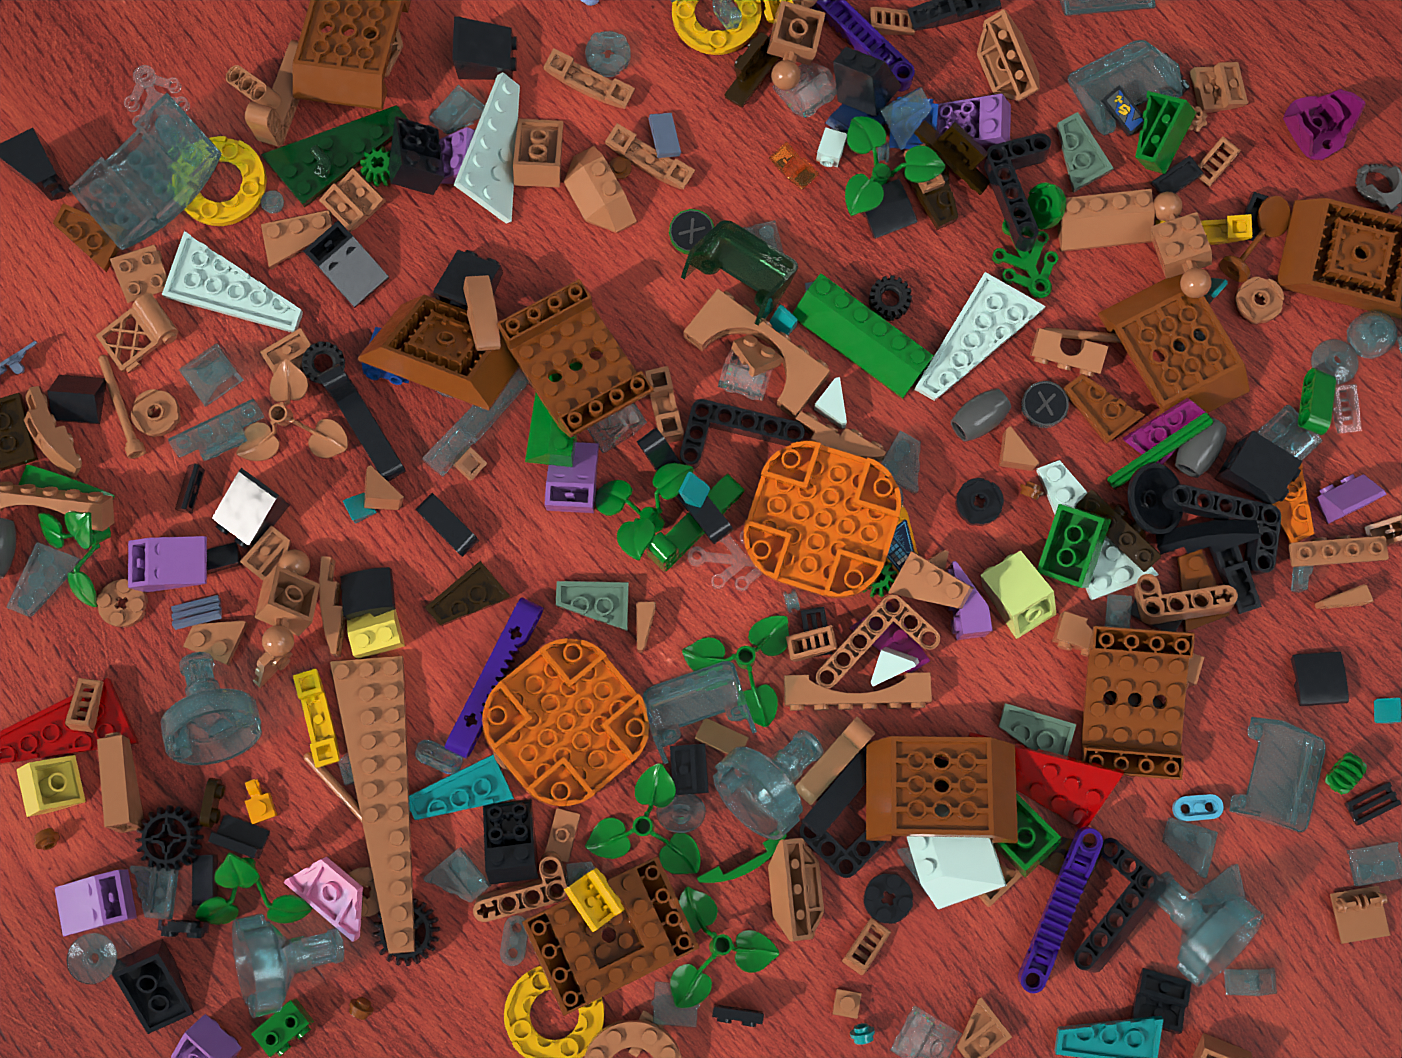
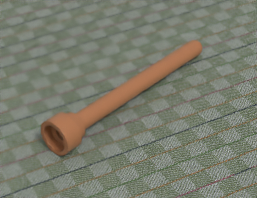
(1086, 335)
(134, 447)
(334, 785)

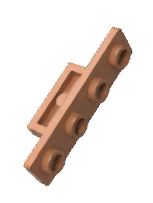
(1338, 551)

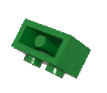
(283, 1028)

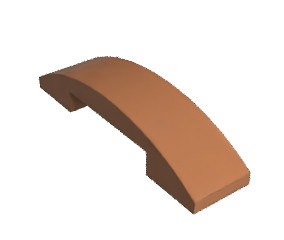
(587, 81)
(645, 158)

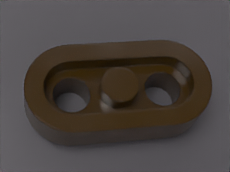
(213, 793)

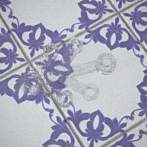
(153, 96)
(737, 561)

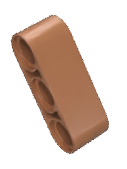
(252, 87)

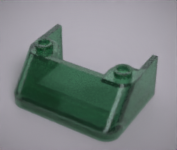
(745, 259)

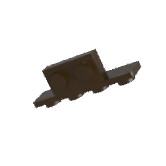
(751, 70)
(957, 151)
(1122, 530)

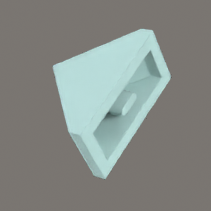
(832, 404)
(891, 664)

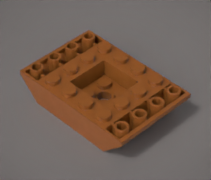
(1323, 261)
(436, 348)
(646, 938)

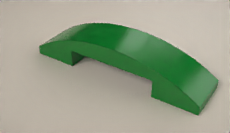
(44, 478)
(717, 876)

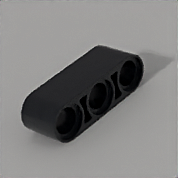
(447, 524)

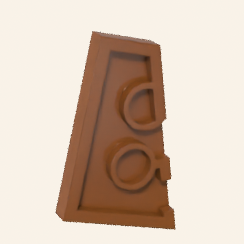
(1101, 409)
(1193, 575)

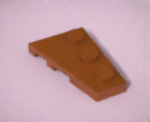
(87, 235)

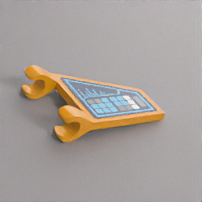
(902, 542)

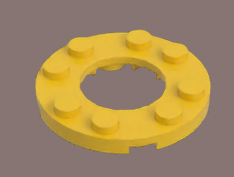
(716, 41)
(250, 192)
(525, 1037)

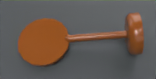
(1273, 221)

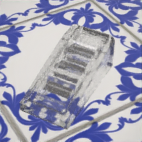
(1352, 398)

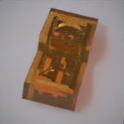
(793, 166)

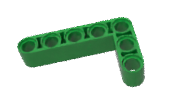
(669, 548)

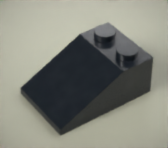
(153, 986)

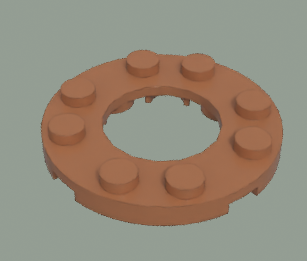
(633, 1034)

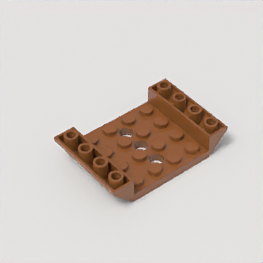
(345, 67)
(566, 331)
(1204, 372)
(1142, 736)
(904, 797)

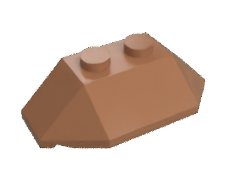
(1007, 58)
(598, 192)
(796, 889)

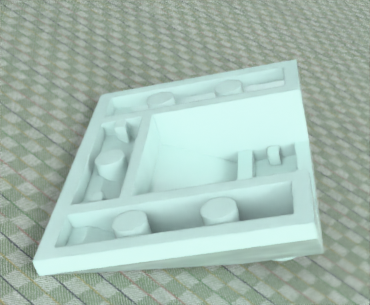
(955, 866)

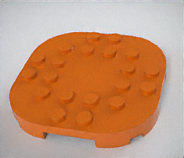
(822, 519)
(565, 722)

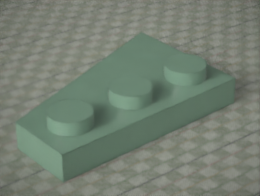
(1081, 153)
(596, 600)
(1037, 730)

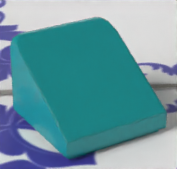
(1216, 287)
(783, 320)
(694, 490)
(356, 508)
(1387, 711)

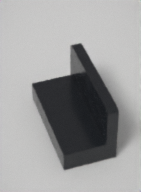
(240, 836)

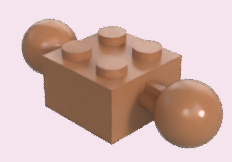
(794, 39)
(1181, 245)
(286, 602)

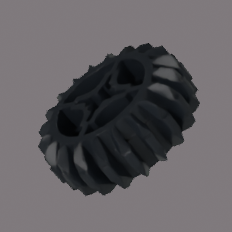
(169, 829)
(420, 948)

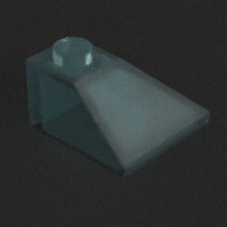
(211, 374)

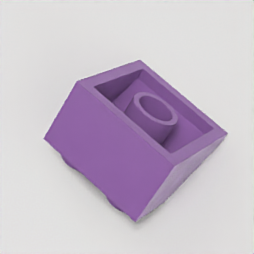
(1348, 497)
(206, 1040)

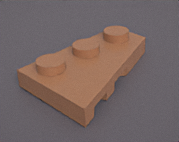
(292, 235)
(930, 583)

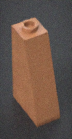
(119, 784)

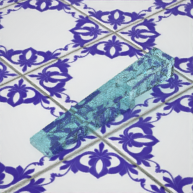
(471, 427)

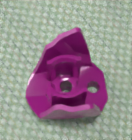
(1323, 121)

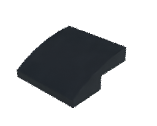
(893, 212)
(367, 592)
(1320, 679)
(1162, 996)

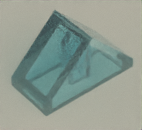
(1250, 981)

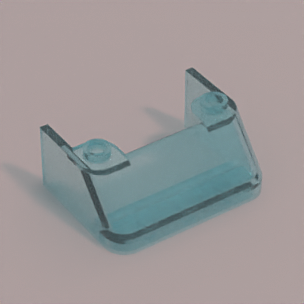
(694, 699)

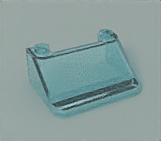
(1135, 68)
(1282, 775)

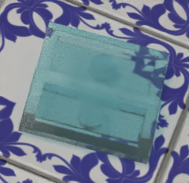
(1286, 433)

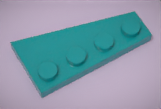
(1111, 1039)

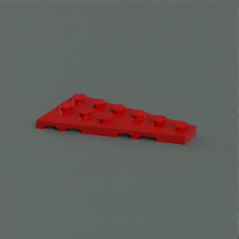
(48, 735)
(1063, 783)

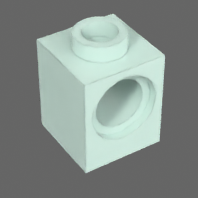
(831, 147)

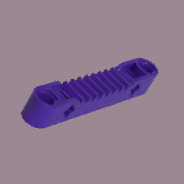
(865, 37)
(524, 617)
(1059, 909)

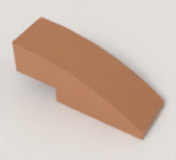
(482, 312)

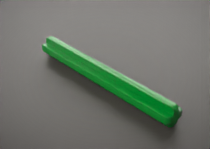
(1161, 449)

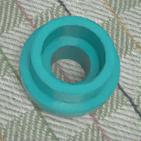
(862, 1033)

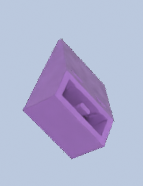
(983, 118)
(574, 487)
(167, 563)
(974, 617)
(95, 902)

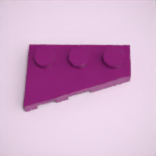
(1163, 426)
(896, 639)

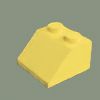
(374, 635)
(50, 785)

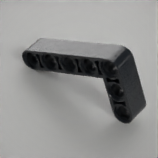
(1011, 187)
(362, 422)
(734, 426)
(1233, 511)
(708, 515)
(840, 853)
(1122, 907)

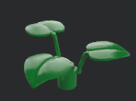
(867, 194)
(80, 528)
(637, 535)
(768, 636)
(657, 789)
(243, 873)
(752, 950)

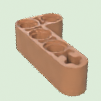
(1184, 599)
(834, 760)
(518, 892)

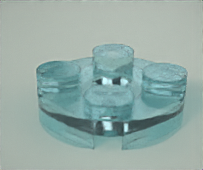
(608, 41)

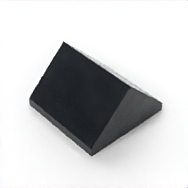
(77, 399)

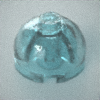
(1372, 334)

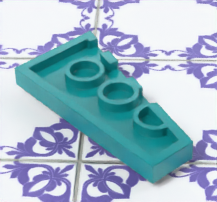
(467, 789)

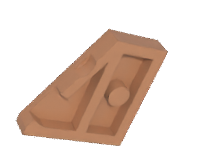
(216, 639)

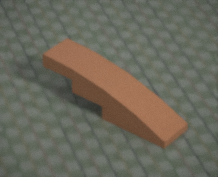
(331, 612)

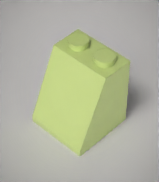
(1019, 593)

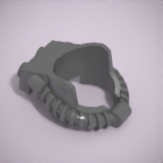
(1371, 193)

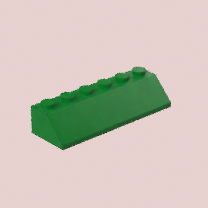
(862, 336)
(546, 441)

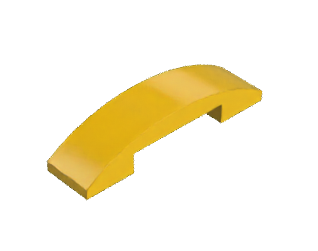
(1227, 230)
(317, 717)

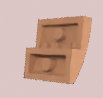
(1219, 87)
(352, 200)

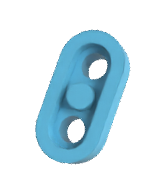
(1196, 807)

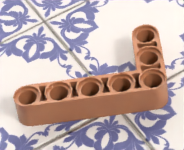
(271, 124)
(872, 635)

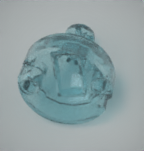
(209, 721)
(763, 788)
(1209, 932)
(269, 960)

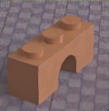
(1088, 358)
(664, 404)

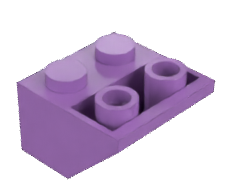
(453, 152)

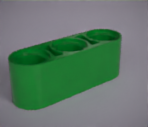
(1317, 401)

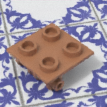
(140, 272)
(1360, 914)

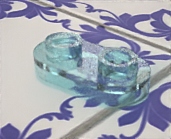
(727, 13)
(438, 757)
(513, 940)

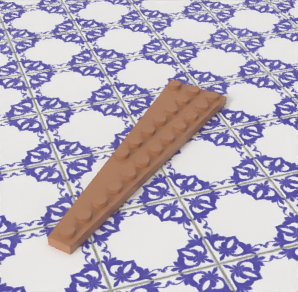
(376, 739)

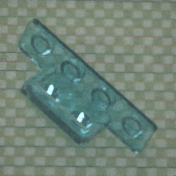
(217, 433)

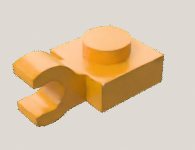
(260, 805)

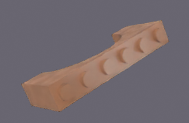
(726, 317)

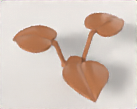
(286, 385)

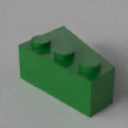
(1163, 130)

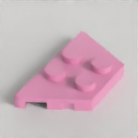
(331, 895)

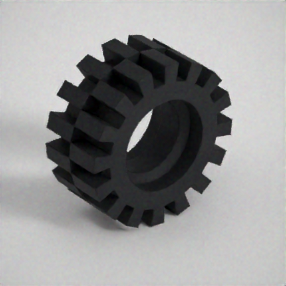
(890, 285)
(316, 349)

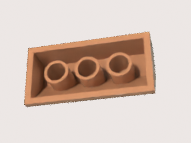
(1107, 220)

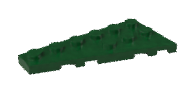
(342, 144)

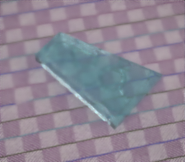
(41, 578)

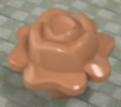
(1199, 119)

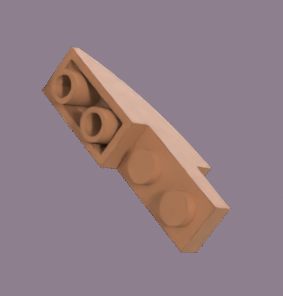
(51, 440)
(850, 440)

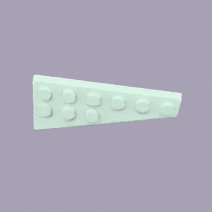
(488, 164)
(218, 285)
(983, 325)
(1113, 568)

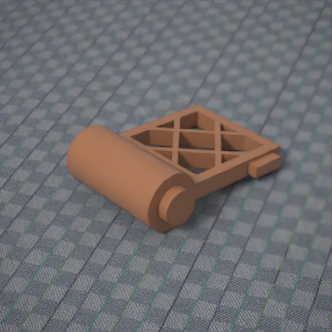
(153, 322)

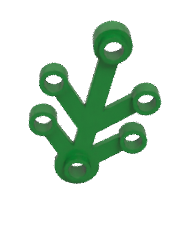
(1028, 262)

